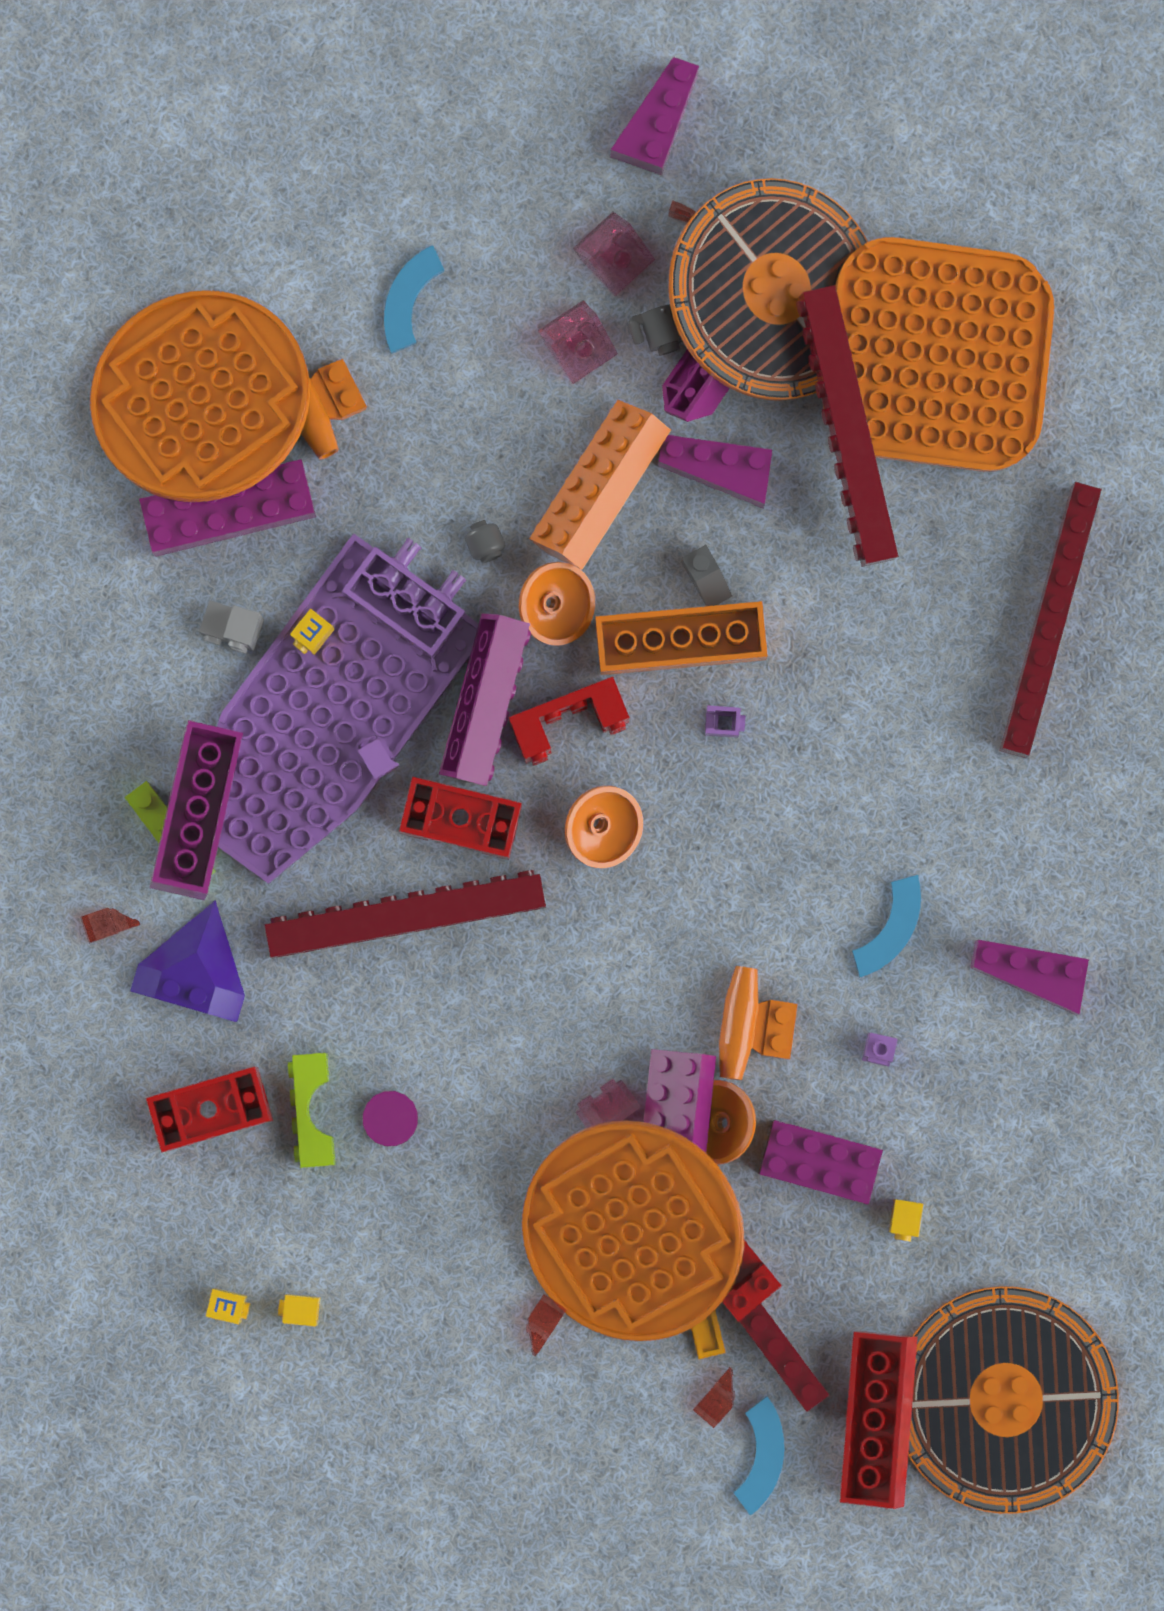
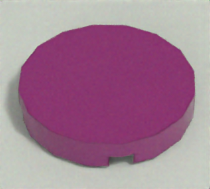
(390, 1118)

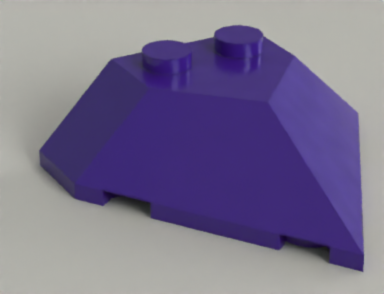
(194, 969)

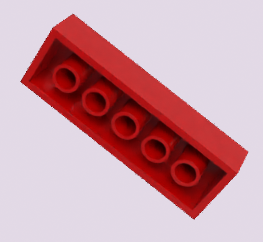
(878, 1419)

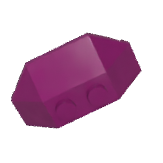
(691, 391)

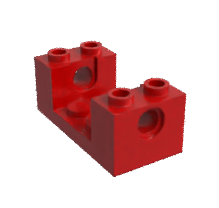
(604, 700)
(490, 821)
(238, 1102)
(751, 1286)

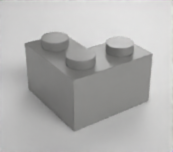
(231, 625)

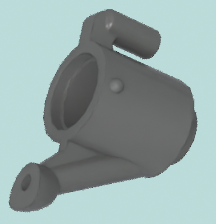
(658, 329)

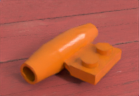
(334, 398)
(752, 1025)

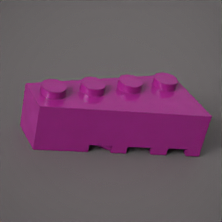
(655, 124)
(719, 465)
(1042, 974)

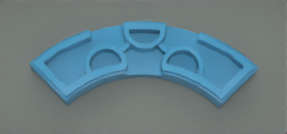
(403, 294)
(896, 932)
(768, 1456)

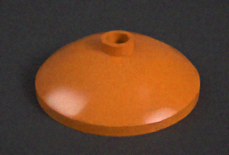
(570, 606)
(617, 830)
(735, 1106)

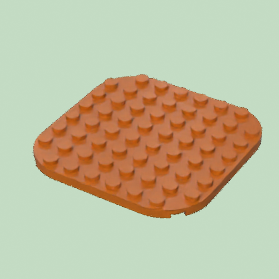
(948, 351)

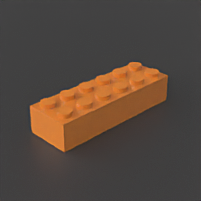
(600, 484)
(681, 638)

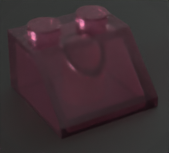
(614, 253)
(578, 341)
(610, 1106)

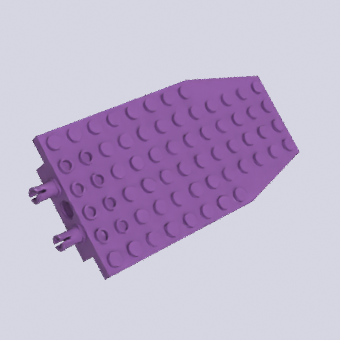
(308, 713)

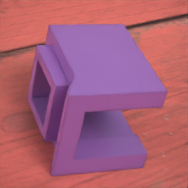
(712, 716)
(377, 757)
(879, 1049)

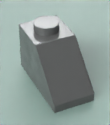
(706, 576)

